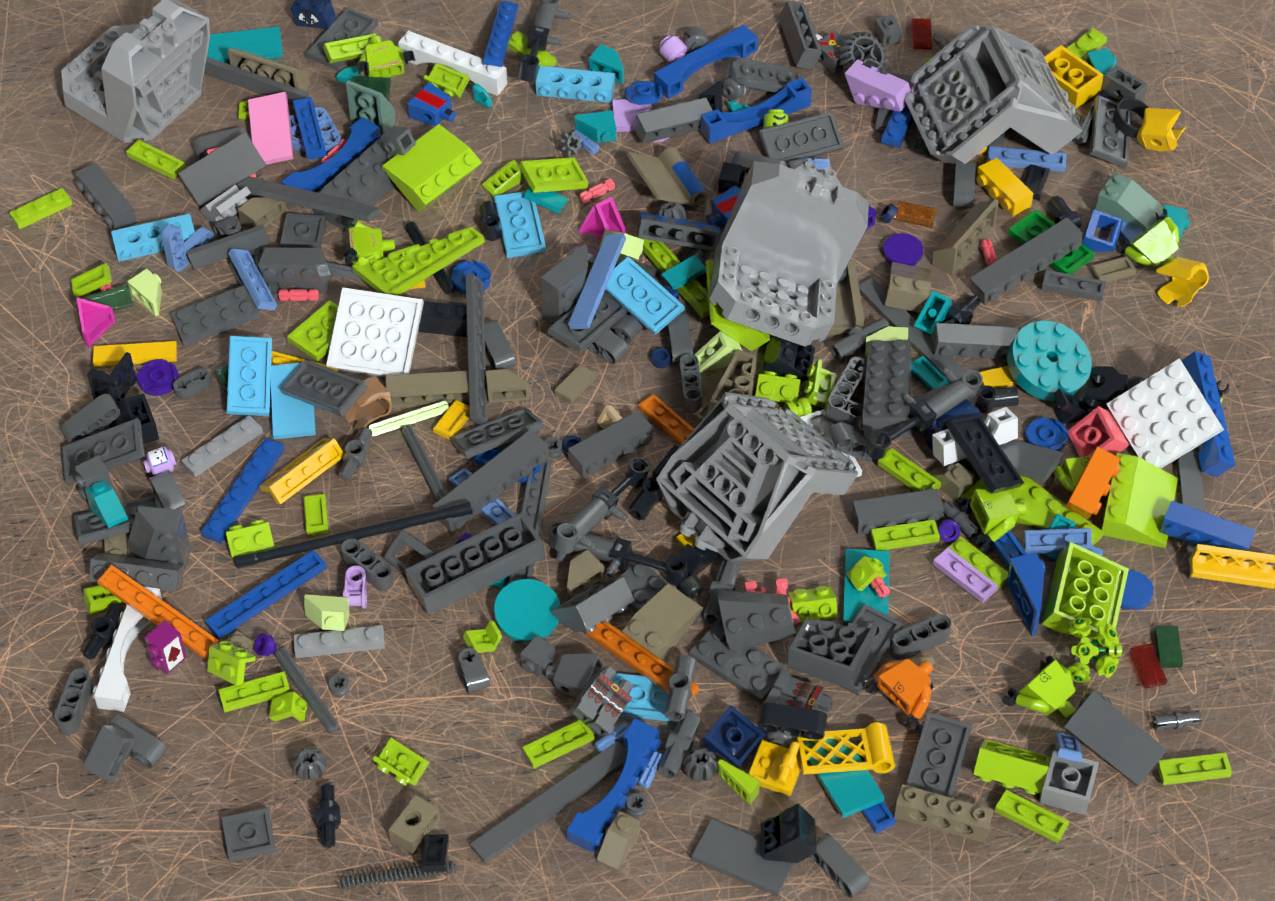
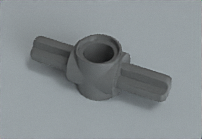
(355, 453)

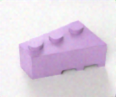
(875, 88)

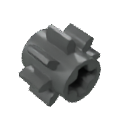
(569, 144)

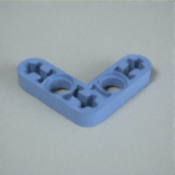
(177, 249)

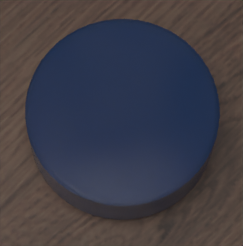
(888, 213)
(661, 358)
(569, 442)

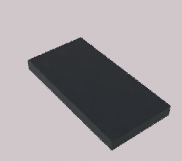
(984, 453)

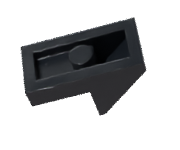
(714, 96)
(1069, 407)
(697, 558)

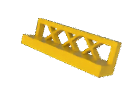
(303, 470)
(1234, 568)

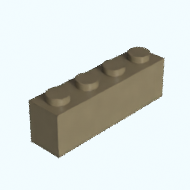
(428, 388)

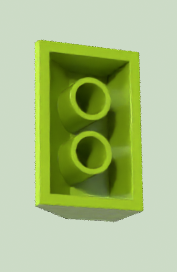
(1012, 766)

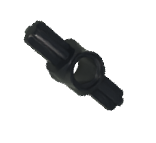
(962, 312)
(108, 626)
(328, 816)

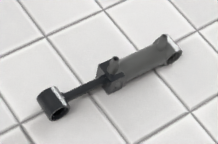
(539, 37)
(925, 412)
(600, 507)
(620, 553)

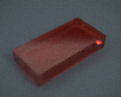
(922, 34)
(1148, 666)

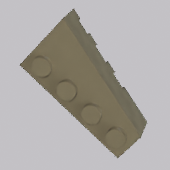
(737, 377)

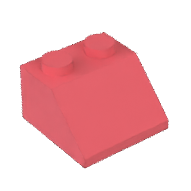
(1099, 430)

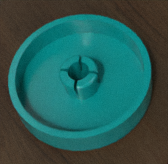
(1048, 358)

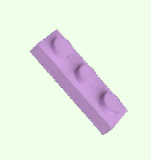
(965, 575)

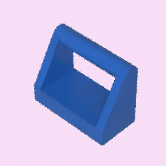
(1101, 219)

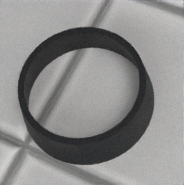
(1131, 104)

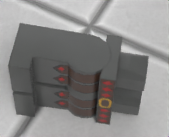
(798, 693)
(602, 701)

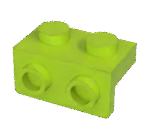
(447, 80)
(819, 385)
(778, 388)
(249, 539)
(814, 603)
(228, 662)
(402, 762)

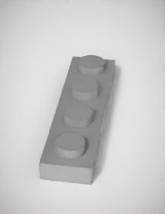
(222, 446)
(339, 641)

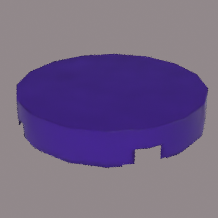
(903, 249)
(157, 377)

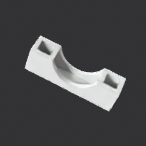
(1001, 423)

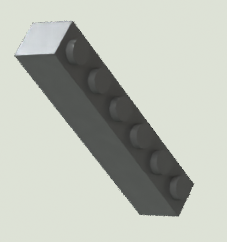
(1026, 261)
(495, 477)

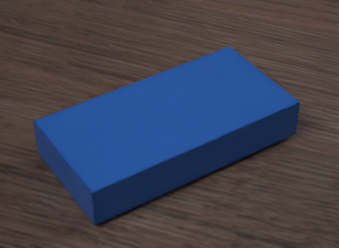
(879, 817)

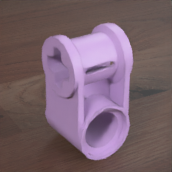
(356, 590)

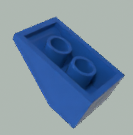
(1026, 587)

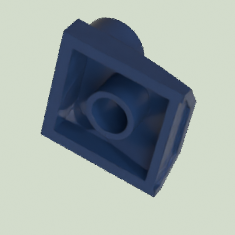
(733, 737)

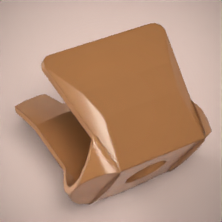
(370, 404)

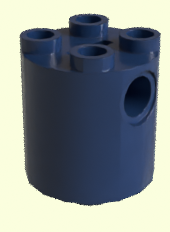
(962, 410)

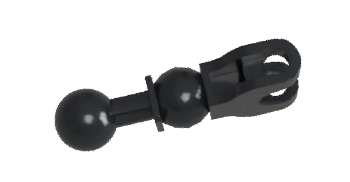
(1110, 386)

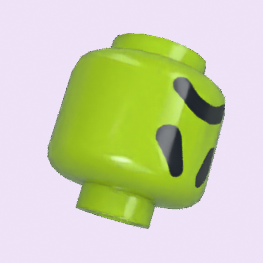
(774, 118)

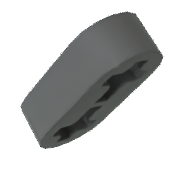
(192, 383)

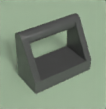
(401, 542)

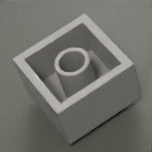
(1069, 784)

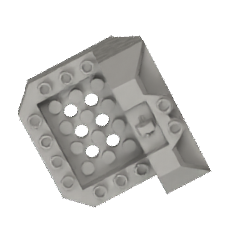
(146, 72)
(1007, 87)
(790, 238)
(749, 476)

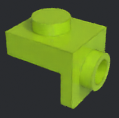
(865, 572)
(485, 639)
(288, 706)

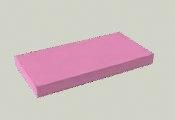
(271, 127)

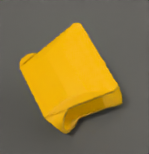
(1157, 129)
(1184, 283)

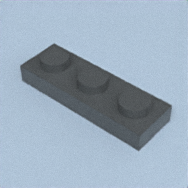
(1073, 285)

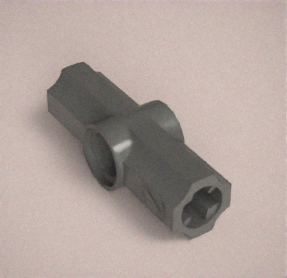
(856, 339)
(725, 581)
(680, 688)
(679, 745)

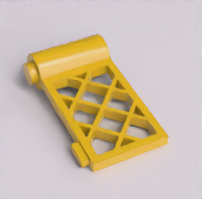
(875, 750)

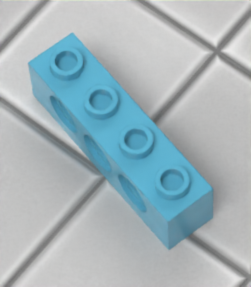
(575, 84)
(147, 237)

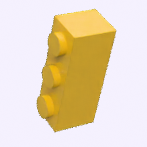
(1004, 186)

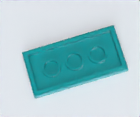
(258, 41)
(854, 598)
(848, 789)

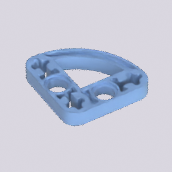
(324, 121)

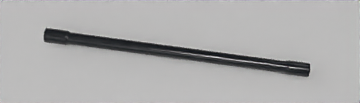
(450, 512)

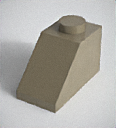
(260, 211)
(506, 386)
(954, 479)
(583, 573)
(619, 841)

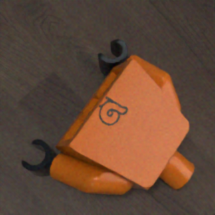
(906, 686)

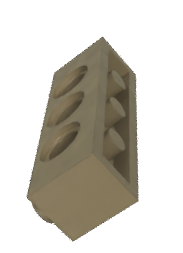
(943, 813)

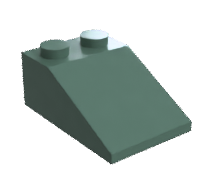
(370, 105)
(1128, 201)

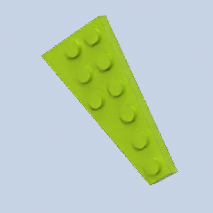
(416, 263)
(1041, 507)

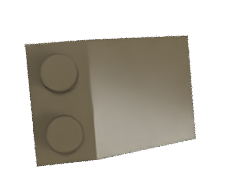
(908, 287)
(663, 621)

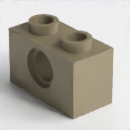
(412, 836)

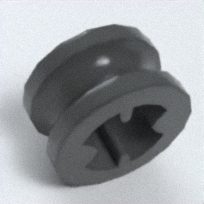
(553, 441)
(339, 678)
(639, 798)

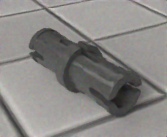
(964, 523)
(1177, 720)

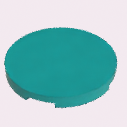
(525, 610)

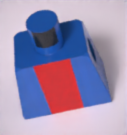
(431, 106)
(722, 207)

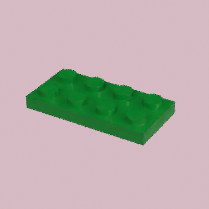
(1037, 223)

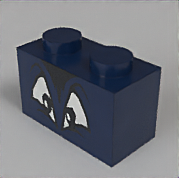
(313, 13)

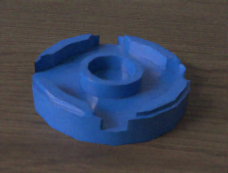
(644, 93)
(459, 273)
(1047, 434)
(1137, 591)

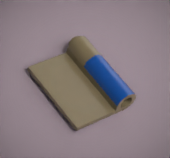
(670, 177)

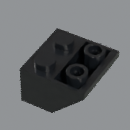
(788, 358)
(138, 408)
(789, 836)

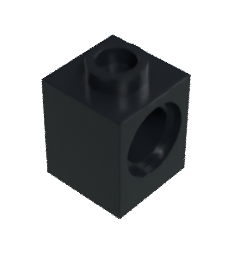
(729, 176)

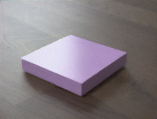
(625, 114)

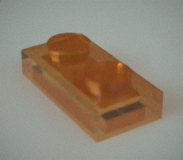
(915, 214)

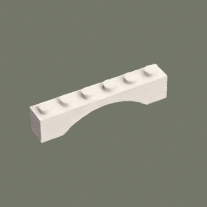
(426, 50)
(113, 688)

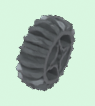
(863, 48)

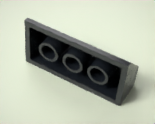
(443, 317)

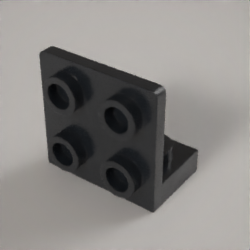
(115, 384)

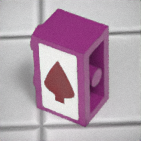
(165, 647)

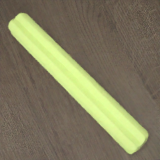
(409, 418)

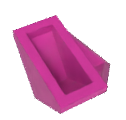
(602, 217)
(94, 319)

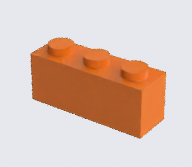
(1093, 483)

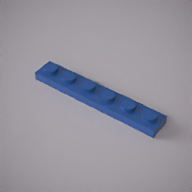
(501, 34)
(243, 490)
(265, 594)

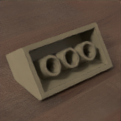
(270, 68)
(965, 237)

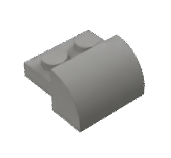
(225, 204)

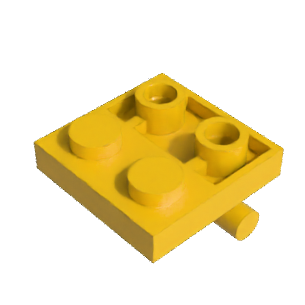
(777, 767)

